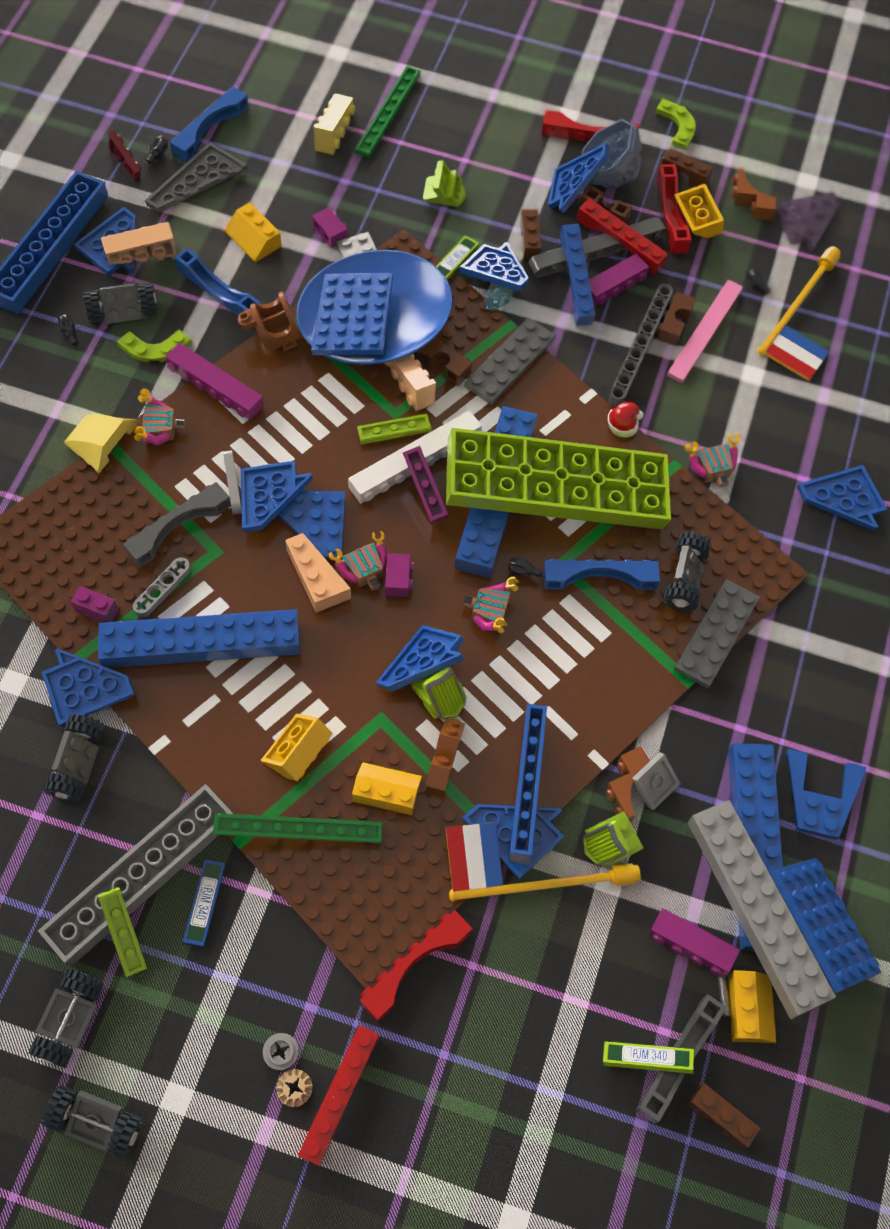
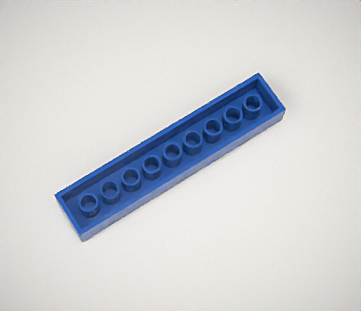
(49, 239)
(486, 527)
(198, 638)
(756, 804)

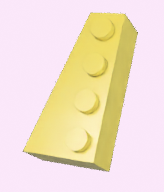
(333, 124)

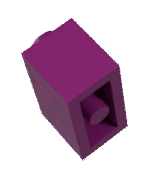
(329, 227)
(398, 575)
(94, 605)

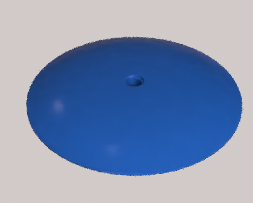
(417, 303)

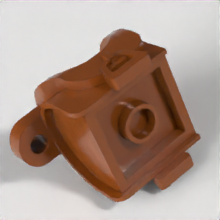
(273, 322)

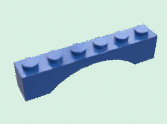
(229, 105)
(196, 271)
(581, 292)
(639, 574)

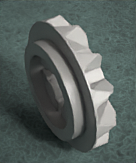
(269, 1050)

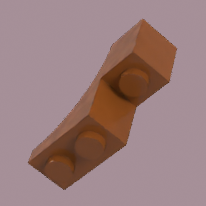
(745, 194)
(445, 754)
(620, 789)

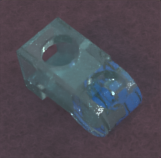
(497, 298)

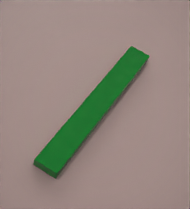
(387, 112)
(297, 828)

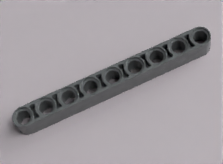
(594, 248)
(640, 346)

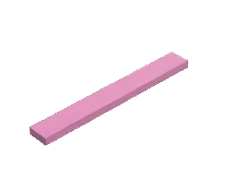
(704, 331)

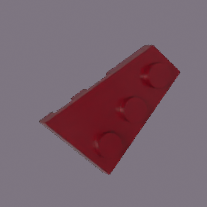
(123, 154)

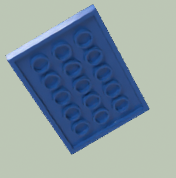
(353, 314)
(825, 924)

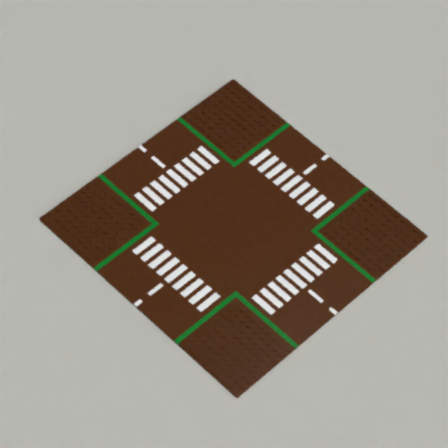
(585, 651)

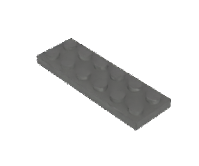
(509, 361)
(716, 633)

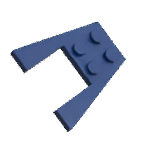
(818, 812)

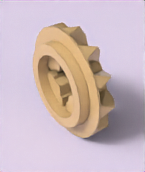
(297, 1098)

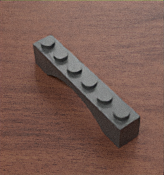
(144, 545)
(692, 1037)

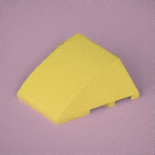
(97, 437)

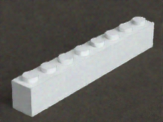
(394, 468)

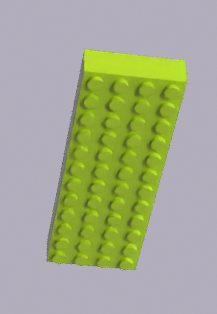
(557, 479)

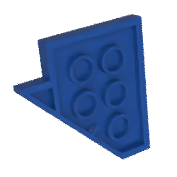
(574, 176)
(92, 246)
(545, 833)

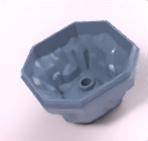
(623, 157)

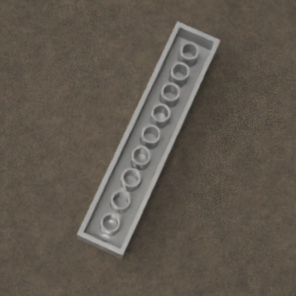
(137, 875)
(761, 910)

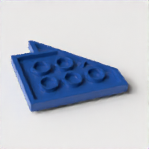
(497, 267)
(268, 491)
(846, 495)
(319, 518)
(423, 655)
(83, 687)

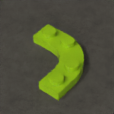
(682, 118)
(151, 352)

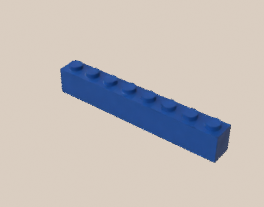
(528, 785)

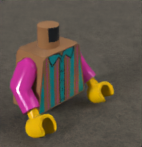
(158, 421)
(714, 462)
(364, 564)
(491, 605)

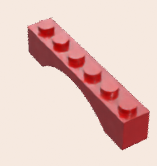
(560, 126)
(597, 218)
(677, 230)
(449, 934)
(338, 1096)

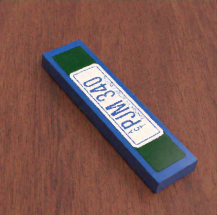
(204, 903)

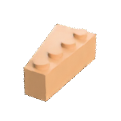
(140, 244)
(413, 381)
(318, 577)

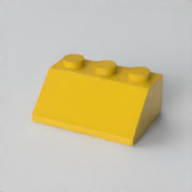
(700, 211)
(253, 232)
(297, 746)
(386, 788)
(751, 1007)

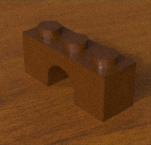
(697, 171)
(619, 209)
(531, 233)
(679, 308)
(457, 366)
(733, 1122)

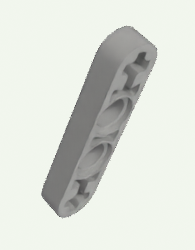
(232, 482)
(165, 589)

